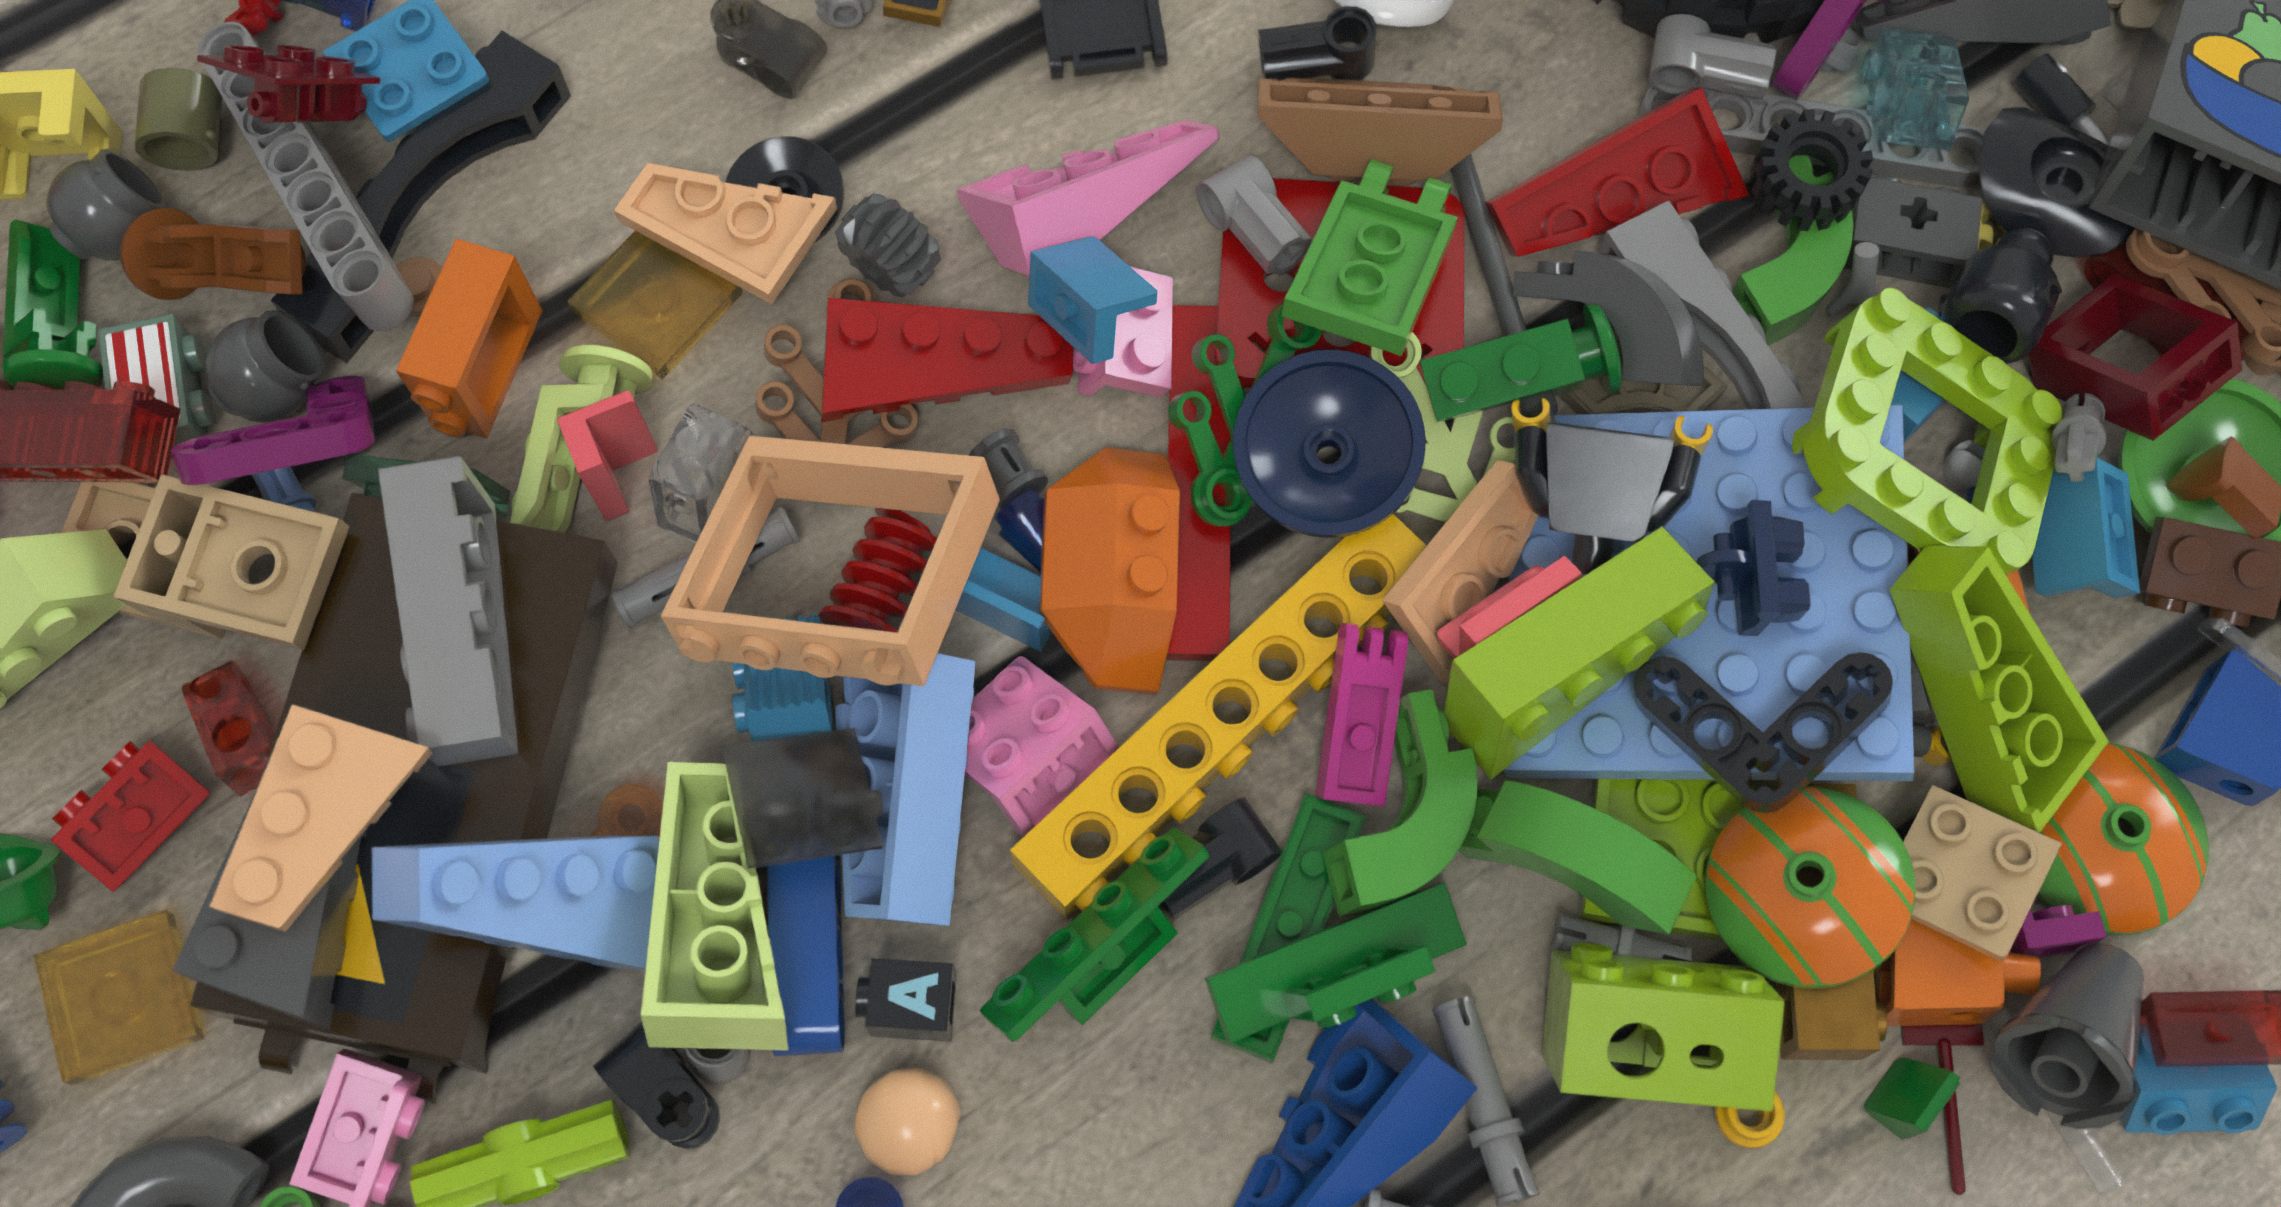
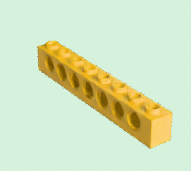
(1235, 676)

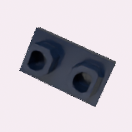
(1747, 568)

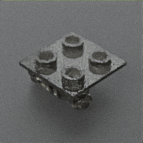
(802, 798)

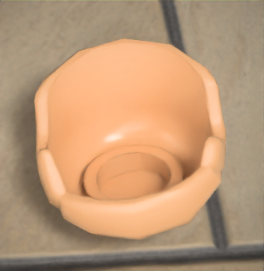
(907, 1121)

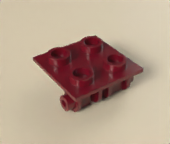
(296, 84)

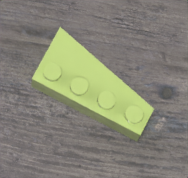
(708, 937)

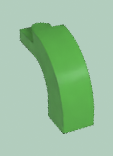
(1794, 285)
(1430, 823)
(1582, 849)

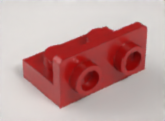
(129, 814)

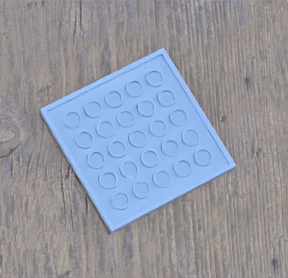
(1851, 611)

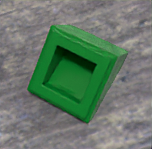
(1911, 1096)

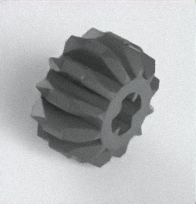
(888, 245)

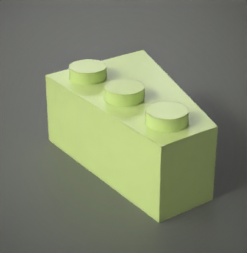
(52, 598)

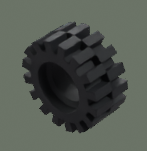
(1824, 142)

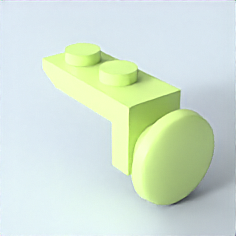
(548, 473)

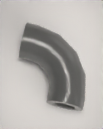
(178, 1173)

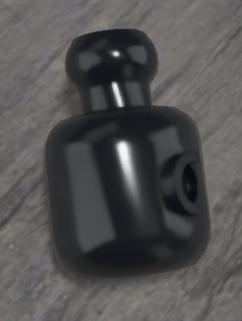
(2005, 295)

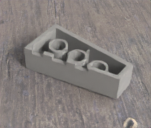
(450, 610)

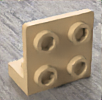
(1975, 871)

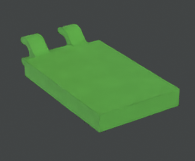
(1372, 261)

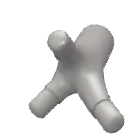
(1862, 278)

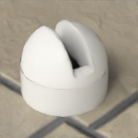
(1964, 464)

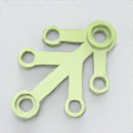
(1445, 449)

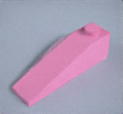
(1084, 197)

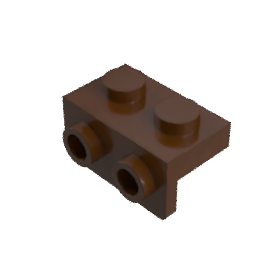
(2211, 569)

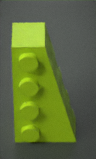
(1573, 649)
(1995, 685)

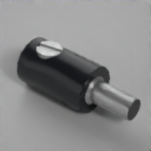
(2058, 96)

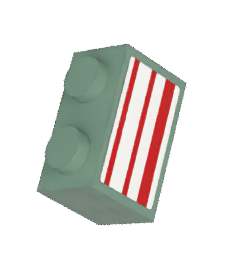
(165, 358)

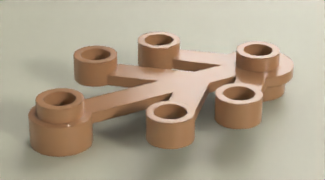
(2236, 289)
(811, 384)

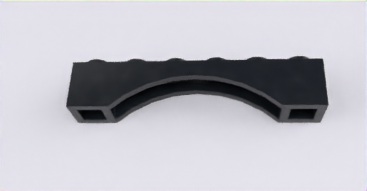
(509, 110)

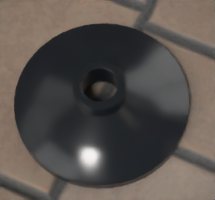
(793, 165)

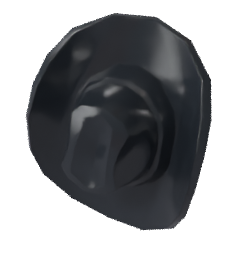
(2044, 180)

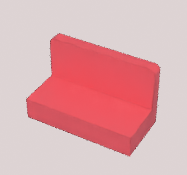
(605, 439)

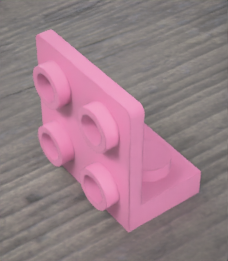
(1032, 743)

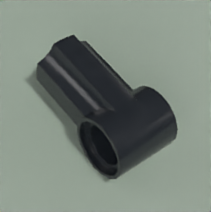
(1315, 50)
(1237, 852)

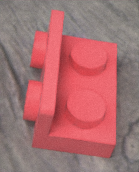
(1506, 605)

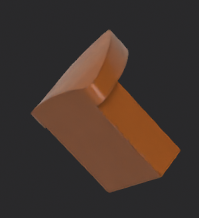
(2234, 483)

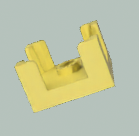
(48, 116)

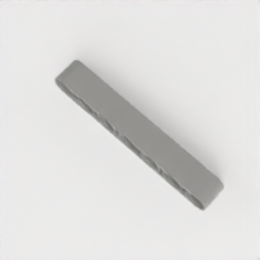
(315, 197)

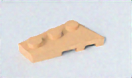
(725, 227)
(1463, 563)
(308, 812)

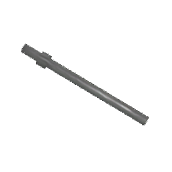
(1494, 267)

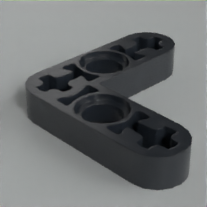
(1752, 746)

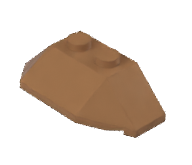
(1346, 123)

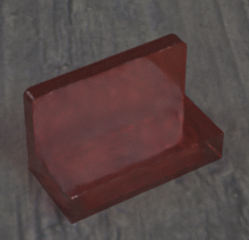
(2214, 1027)

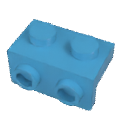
(2196, 1096)

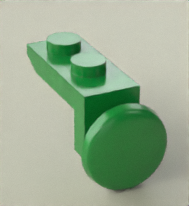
(42, 311)
(1524, 366)

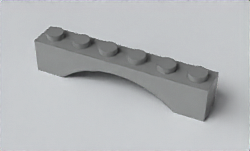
(1729, 335)

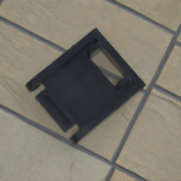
(1101, 35)

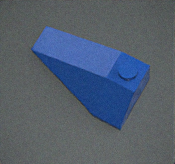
(1361, 1116)

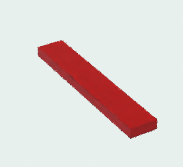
(1203, 578)

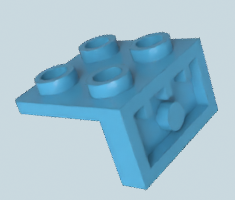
(418, 63)

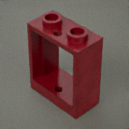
(2200, 356)

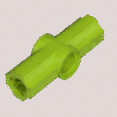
(523, 1160)

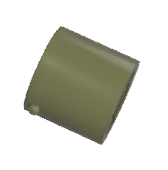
(178, 119)

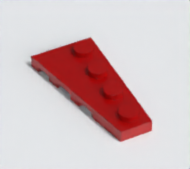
(1657, 158)
(918, 353)

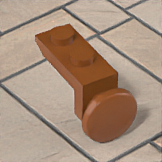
(174, 255)

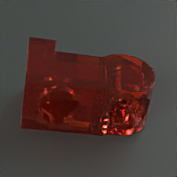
(230, 725)

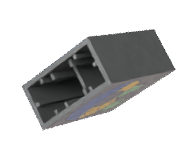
(2203, 135)

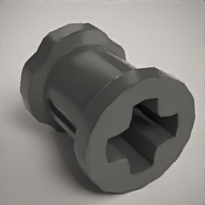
(1008, 466)

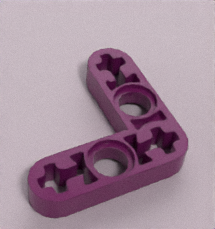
(1816, 46)
(335, 425)

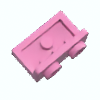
(1140, 350)
(358, 1130)

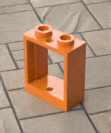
(469, 340)

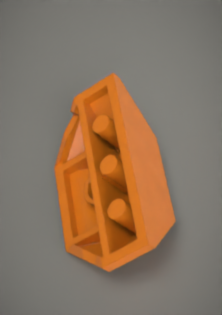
(1113, 567)

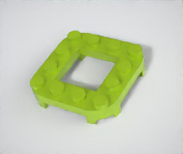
(1853, 406)

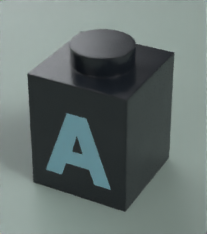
(908, 999)

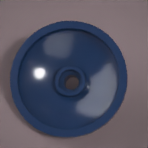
(1339, 404)

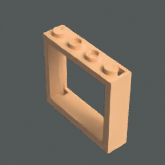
(835, 475)

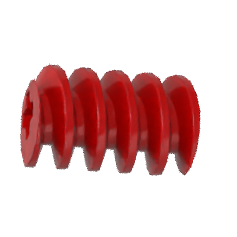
(880, 572)

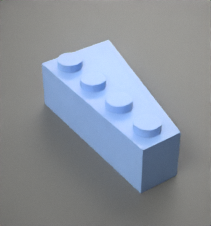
(917, 759)
(540, 895)

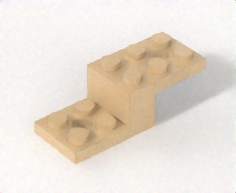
(198, 553)

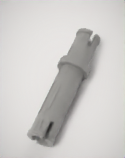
(653, 590)
(1487, 1108)

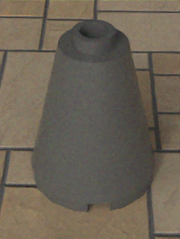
(2076, 1040)

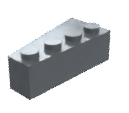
(272, 967)

